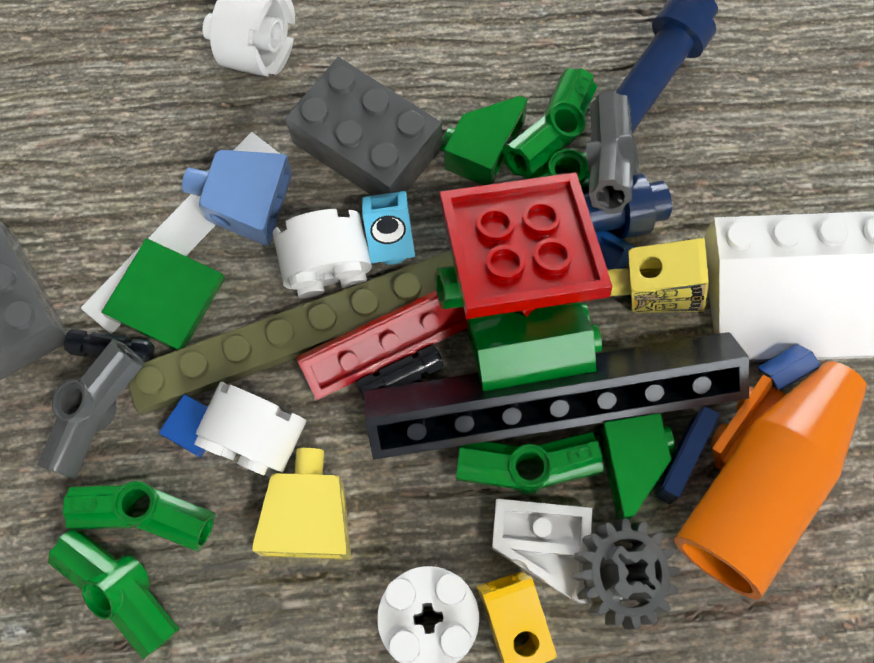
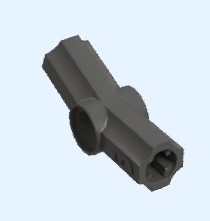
(611, 153)
(87, 407)

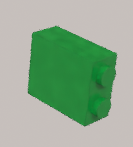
(536, 348)

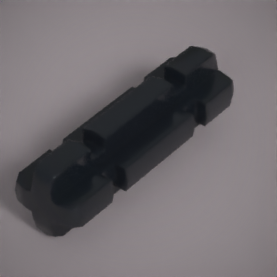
(93, 344)
(404, 371)

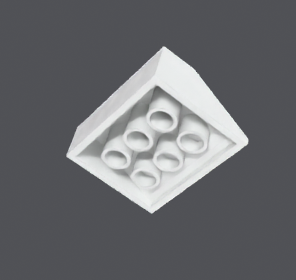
(794, 283)

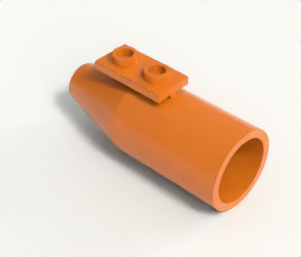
(773, 478)

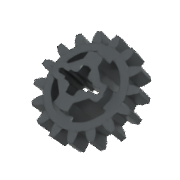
(644, 569)

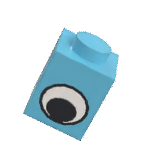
(388, 227)

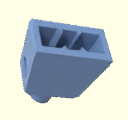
(242, 191)

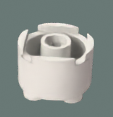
(251, 34)
(322, 251)
(249, 427)
(406, 601)

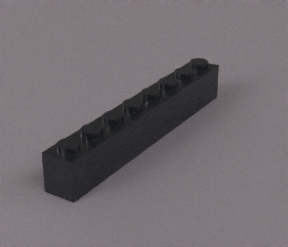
(623, 387)

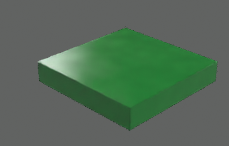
(163, 295)

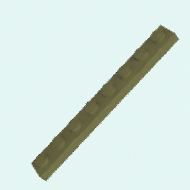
(278, 336)

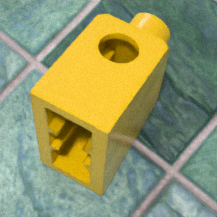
(513, 608)

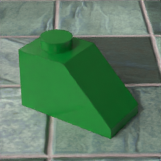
(479, 138)
(634, 459)

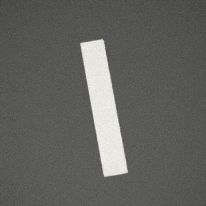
(178, 232)

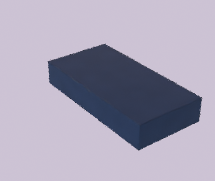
(686, 455)

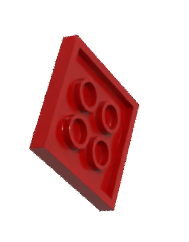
(523, 245)

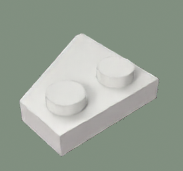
(543, 541)

